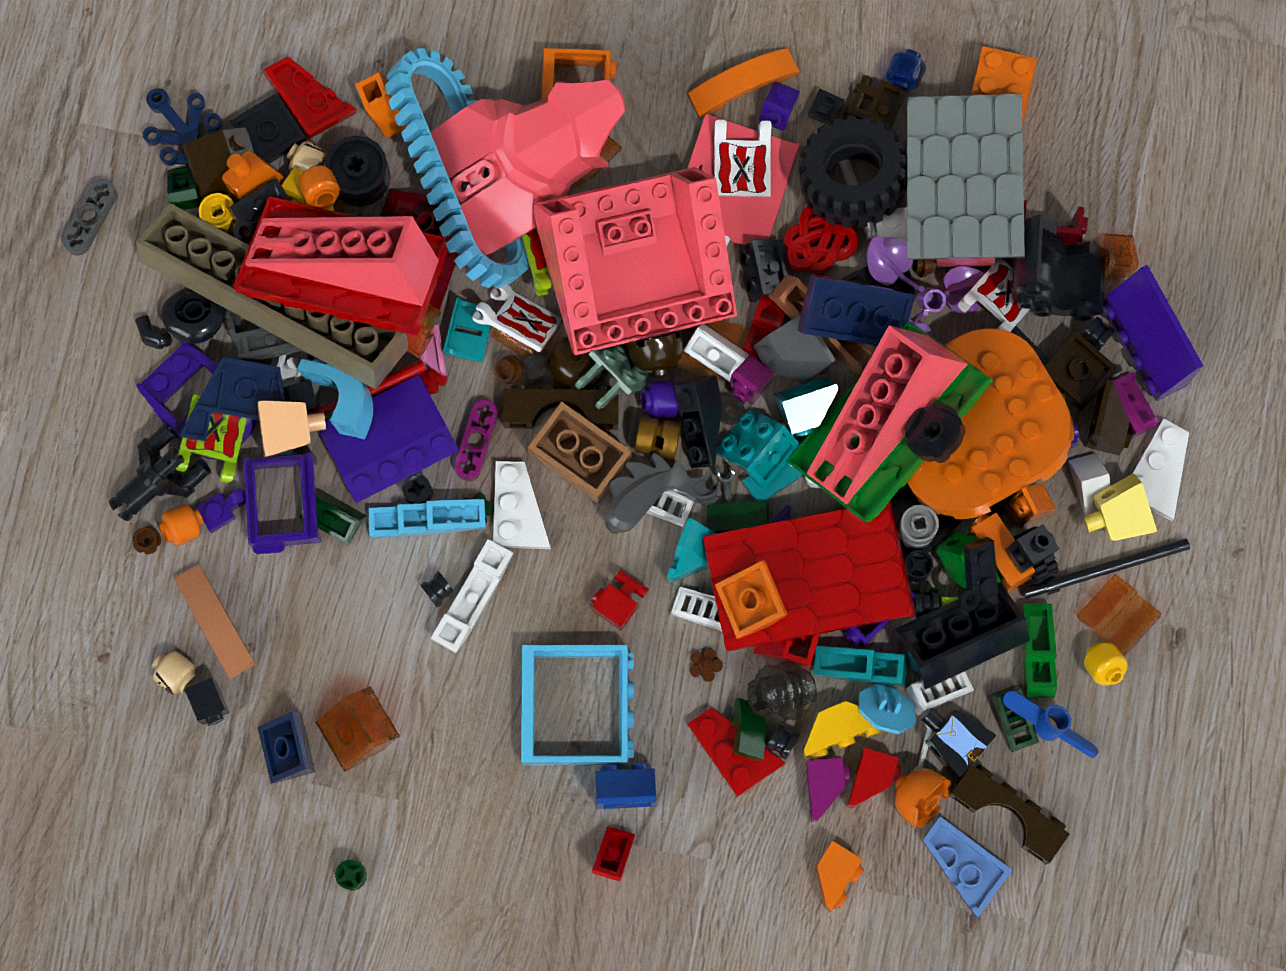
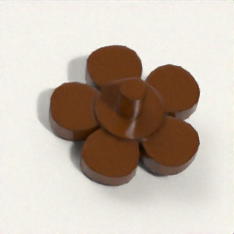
(705, 665)

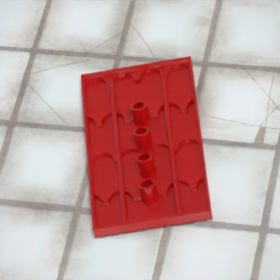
(825, 568)

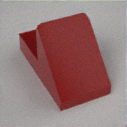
(613, 854)

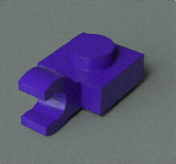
(218, 510)

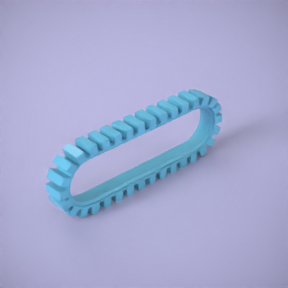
(431, 163)

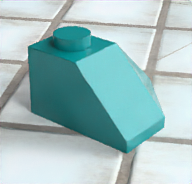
(690, 552)

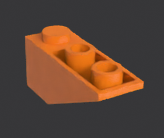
(1030, 505)

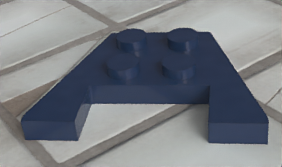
(235, 392)

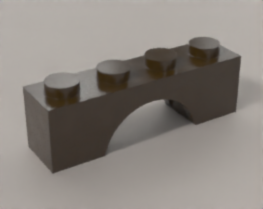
(525, 406)
(1040, 835)

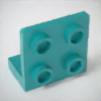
(758, 446)

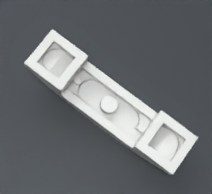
(473, 596)

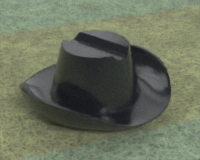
(192, 316)

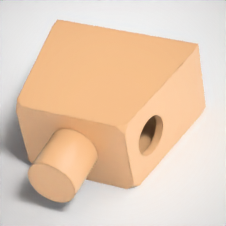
(286, 425)

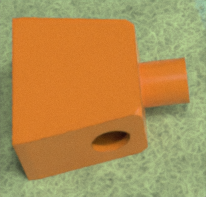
(247, 174)

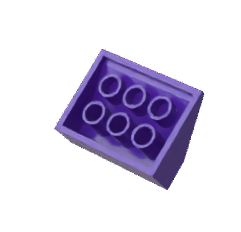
(1151, 334)
(401, 441)

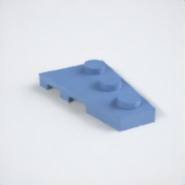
(966, 864)

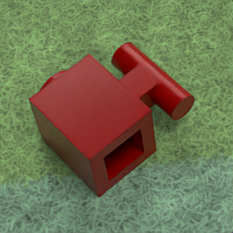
(615, 604)

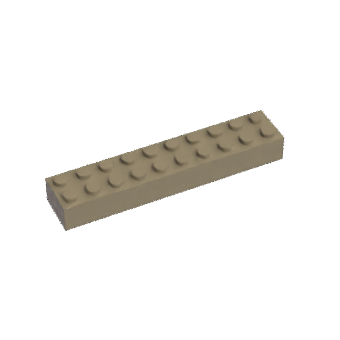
(209, 263)

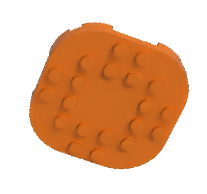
(1011, 435)

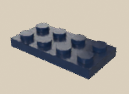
(853, 310)

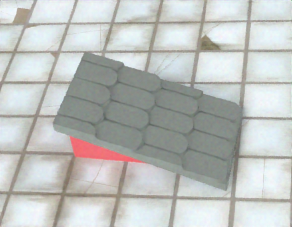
(965, 179)

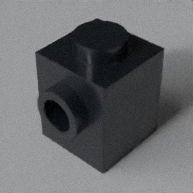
(1032, 548)

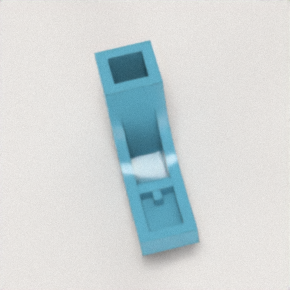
(355, 404)

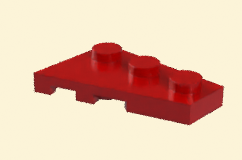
(717, 740)

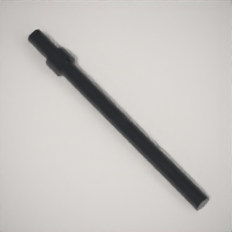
(1052, 584)

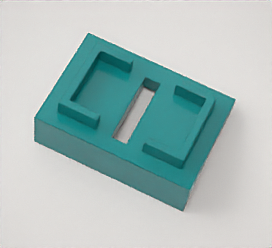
(462, 344)

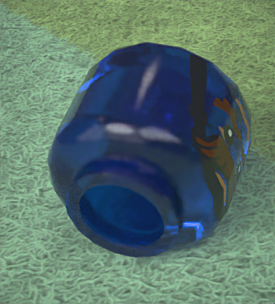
(906, 70)

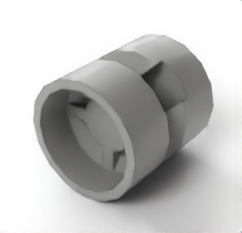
(918, 527)

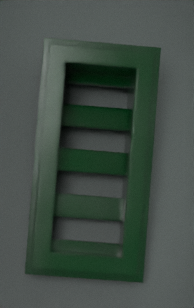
(1000, 710)

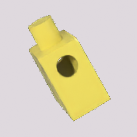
(1122, 510)

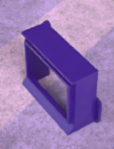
(276, 542)

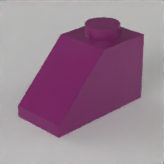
(825, 783)

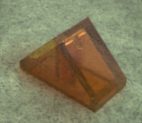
(1120, 256)

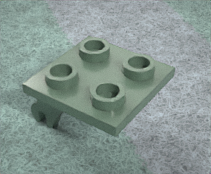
(616, 361)

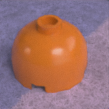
(919, 795)

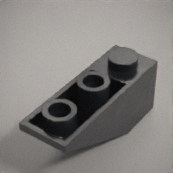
(700, 417)

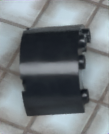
(1057, 276)

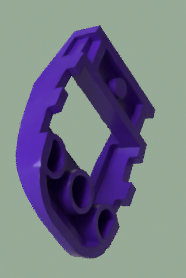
(171, 377)

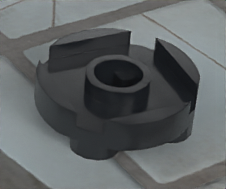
(945, 443)

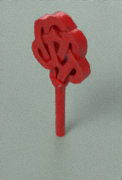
(813, 230)

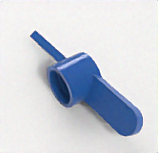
(1042, 726)

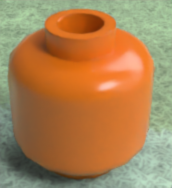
(319, 186)
(180, 524)

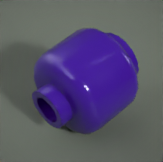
(659, 399)

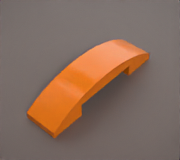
(742, 79)

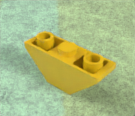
(837, 727)

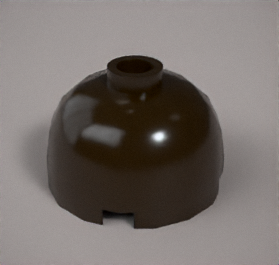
(657, 352)
(569, 367)

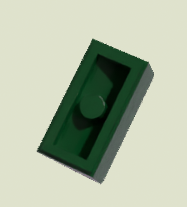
(336, 517)

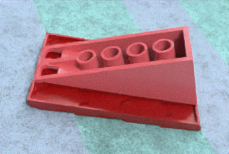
(343, 265)

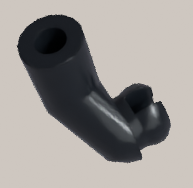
(150, 336)

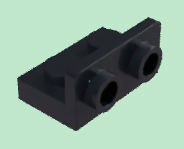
(763, 267)

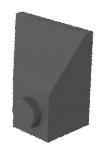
(794, 353)

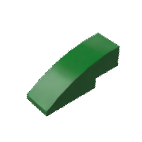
(1039, 652)

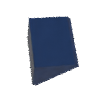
(286, 748)

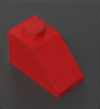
(873, 776)

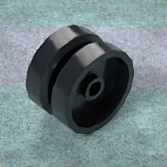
(368, 158)

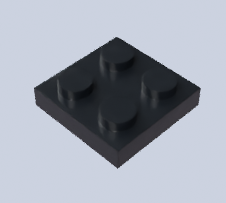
(270, 128)

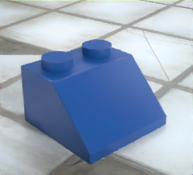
(625, 787)

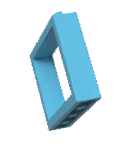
(626, 692)

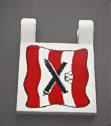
(741, 165)
(995, 294)
(519, 318)

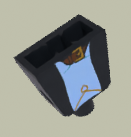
(956, 740)

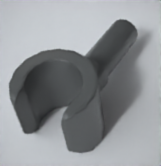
(726, 478)

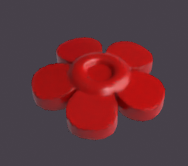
(433, 380)

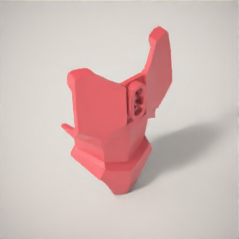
(530, 154)

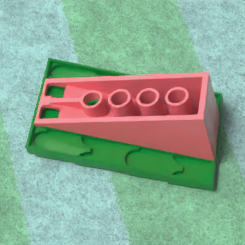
(862, 443)

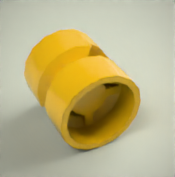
(215, 212)

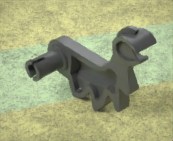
(647, 483)

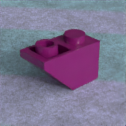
(750, 380)

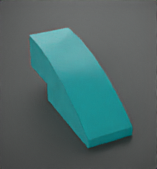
(861, 666)

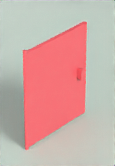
(747, 217)

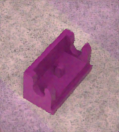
(1135, 405)

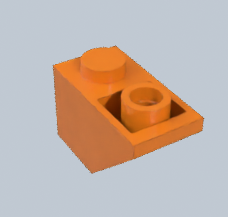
(375, 101)
(835, 872)

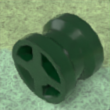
(347, 871)

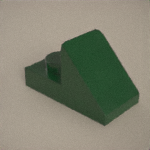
(182, 188)

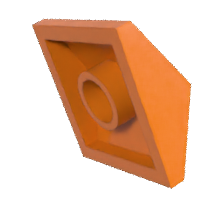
(751, 600)

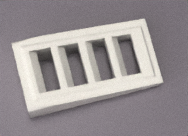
(668, 515)
(699, 619)
(921, 706)

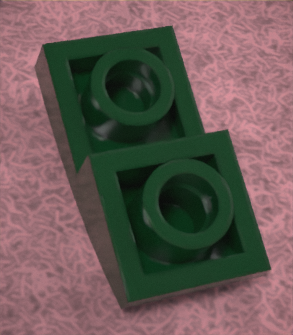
(736, 515)
(749, 733)

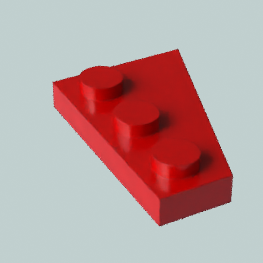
(306, 99)

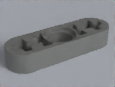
(87, 238)

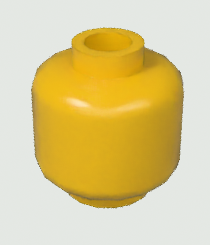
(1105, 664)

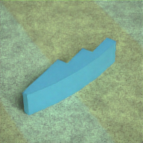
(427, 518)

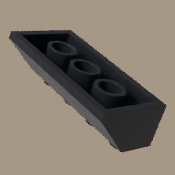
(958, 640)

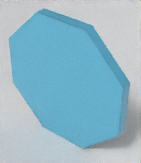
(886, 709)

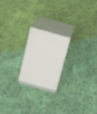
(1089, 479)

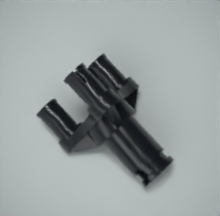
(157, 474)

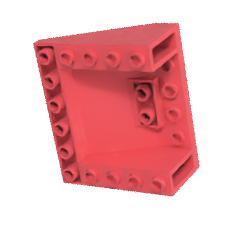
(637, 258)

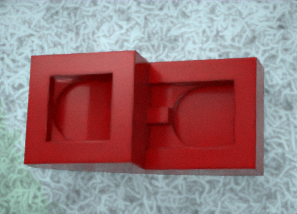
(765, 321)

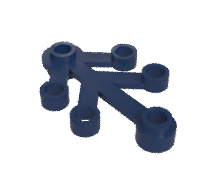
(185, 133)

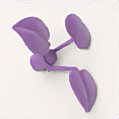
(888, 261)

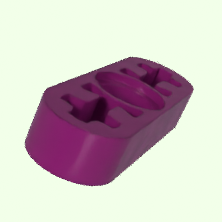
(490, 423)

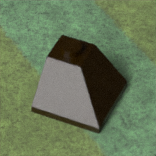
(209, 157)
(1109, 422)

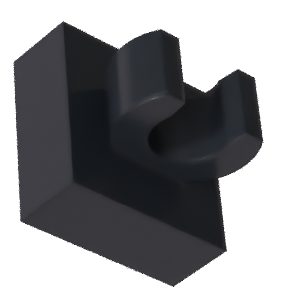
(825, 107)

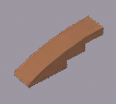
(214, 621)

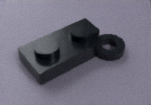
(250, 208)
(979, 573)

